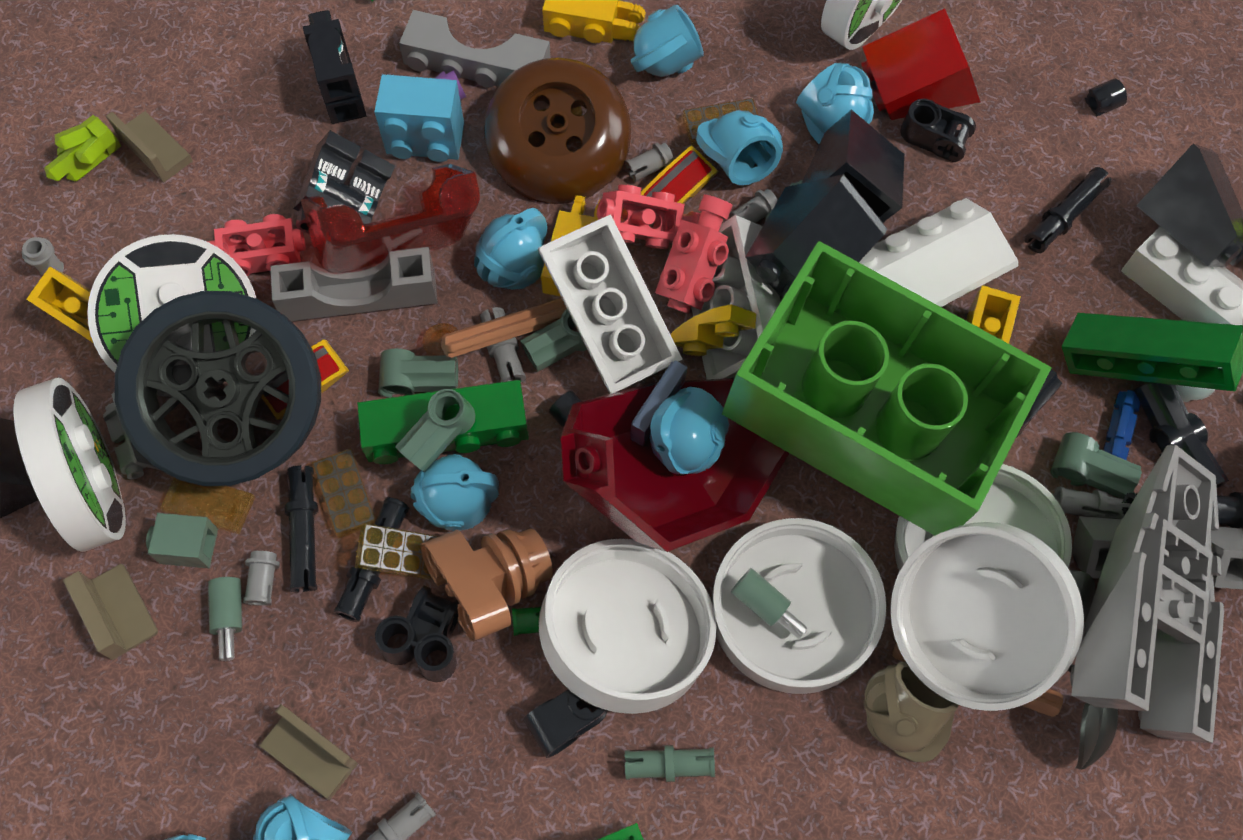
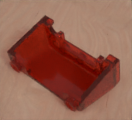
(346, 244)

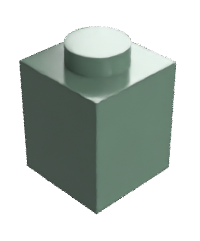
(182, 540)

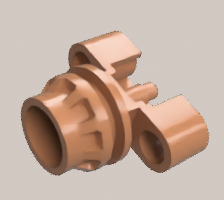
(490, 578)

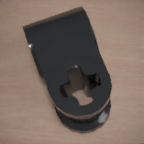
(935, 128)
(561, 722)

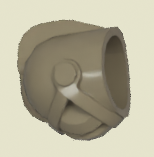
(907, 713)

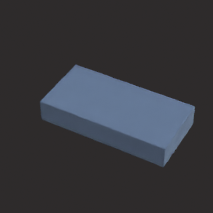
(668, 385)

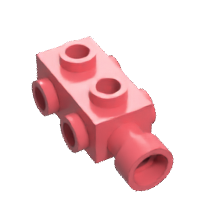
(635, 212)
(261, 244)
(695, 257)

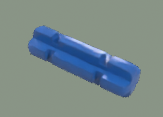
(1122, 424)

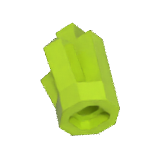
(81, 149)

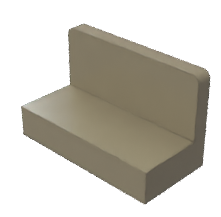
(151, 145)
(111, 610)
(308, 754)

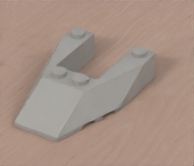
(1154, 614)

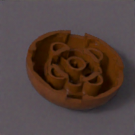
(552, 171)

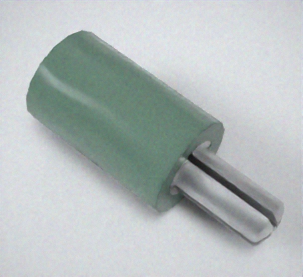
(767, 602)
(225, 613)

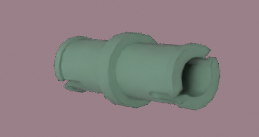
(669, 763)

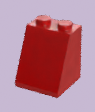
(919, 64)

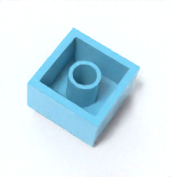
(420, 117)

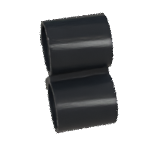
(428, 629)

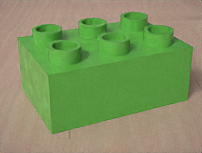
(885, 391)

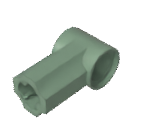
(553, 342)
(406, 373)
(434, 433)
(1085, 463)

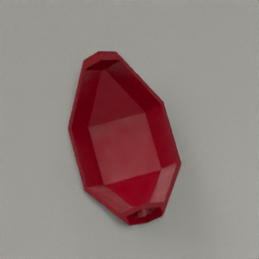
(641, 493)

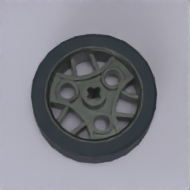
(148, 364)

